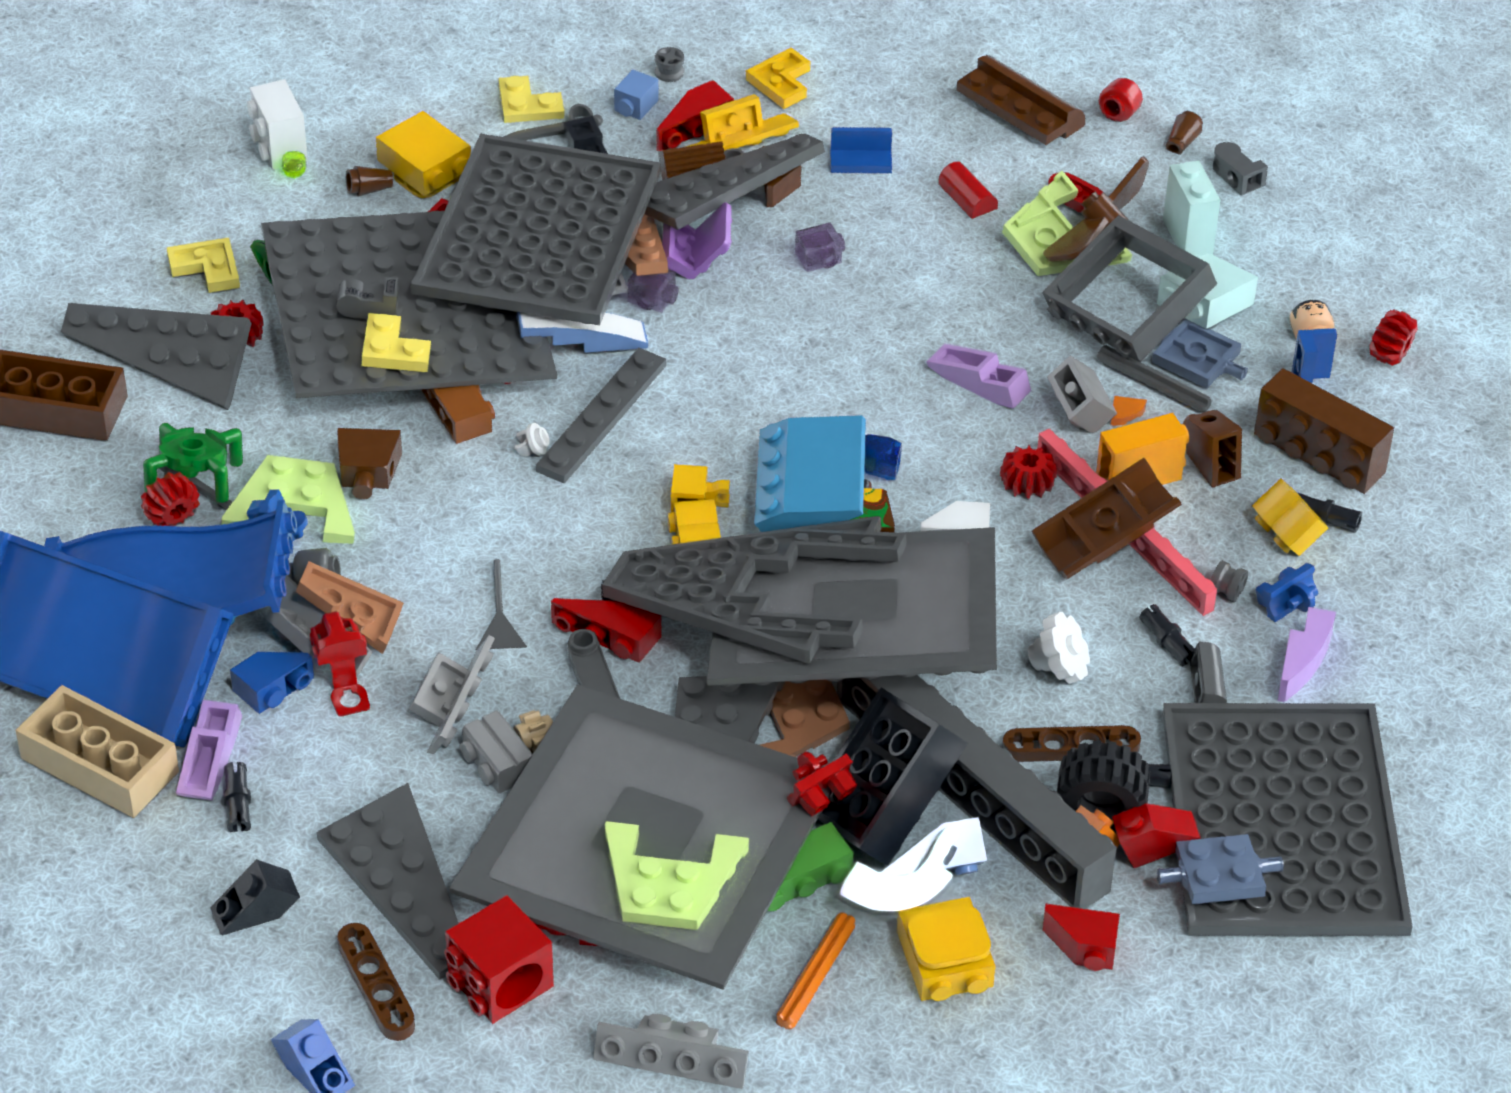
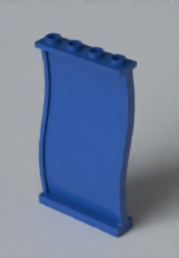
(221, 565)
(105, 637)

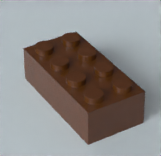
(60, 395)
(1323, 431)

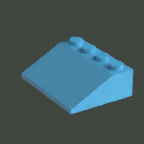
(810, 472)

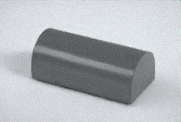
(1207, 674)

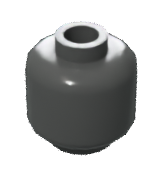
(318, 556)

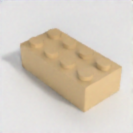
(97, 751)

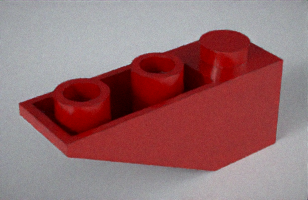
(685, 118)
(618, 626)

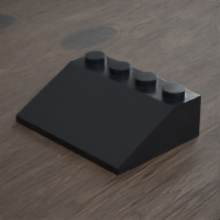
(897, 771)

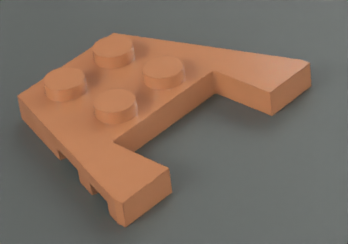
(806, 716)

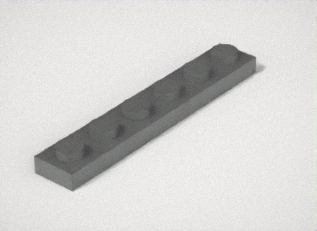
(601, 415)

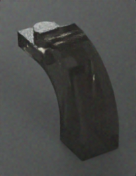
(887, 895)

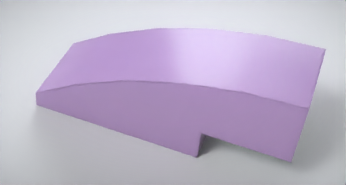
(981, 374)
(1306, 651)
(209, 750)

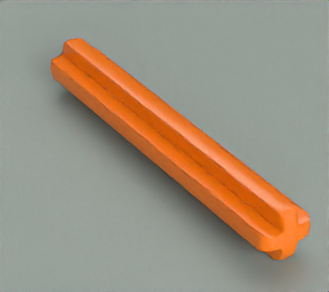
(815, 971)

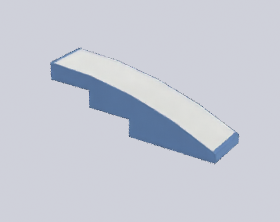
(613, 333)

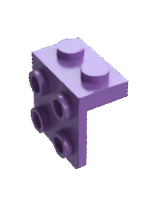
(693, 250)

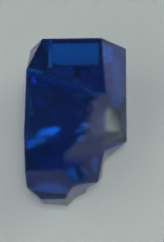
(882, 456)

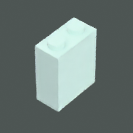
(1191, 208)
(1231, 295)

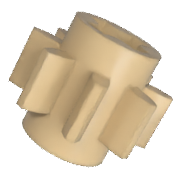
(533, 728)

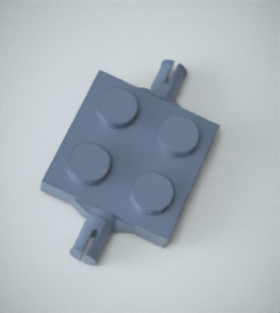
(1199, 354)
(1220, 869)

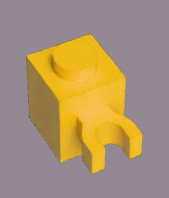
(692, 484)

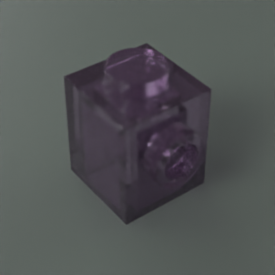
(819, 247)
(653, 290)

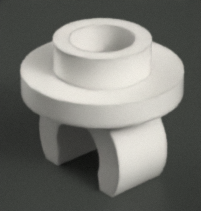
(532, 440)

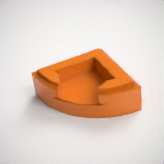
(1127, 409)

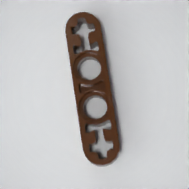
(1068, 736)
(372, 983)

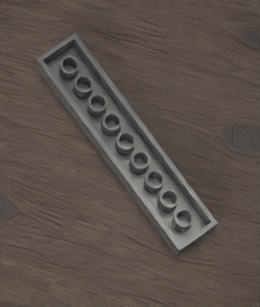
(1006, 797)

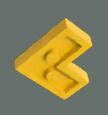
(778, 77)

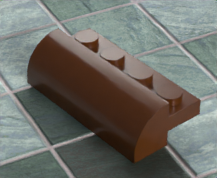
(1020, 101)

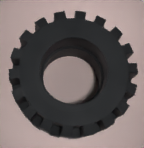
(1103, 778)

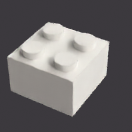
(277, 122)

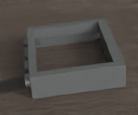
(1098, 255)

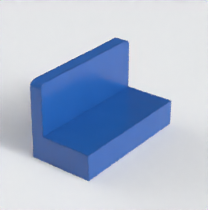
(861, 150)
(1314, 353)

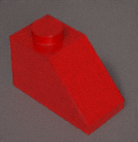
(1152, 831)
(1083, 934)

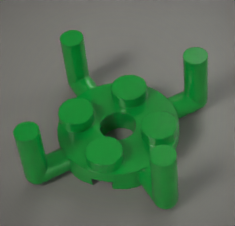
(195, 453)

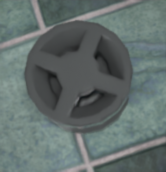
(669, 64)
(1229, 580)

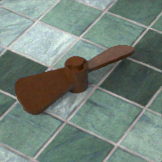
(1098, 214)

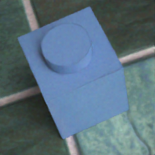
(636, 95)

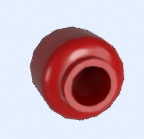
(1120, 99)

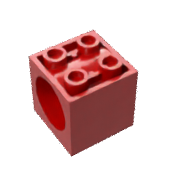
(499, 959)

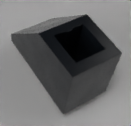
(255, 898)

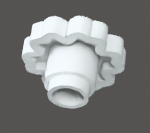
(1061, 649)

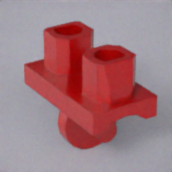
(809, 790)

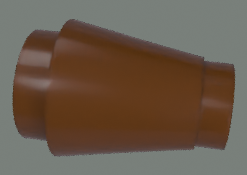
(1184, 131)
(367, 180)

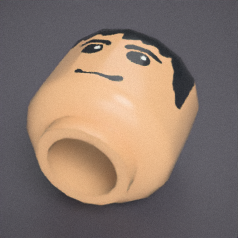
(1311, 315)

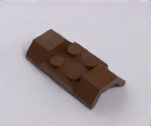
(1105, 519)

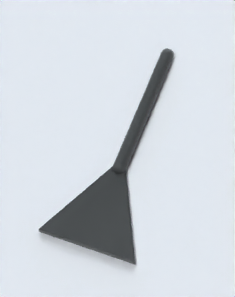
(500, 627)

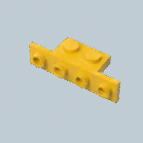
(742, 124)

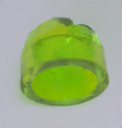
(294, 164)

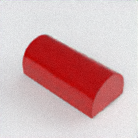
(967, 190)

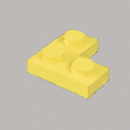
(522, 106)
(211, 257)
(386, 350)

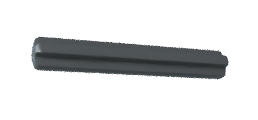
(1154, 379)

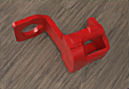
(339, 650)

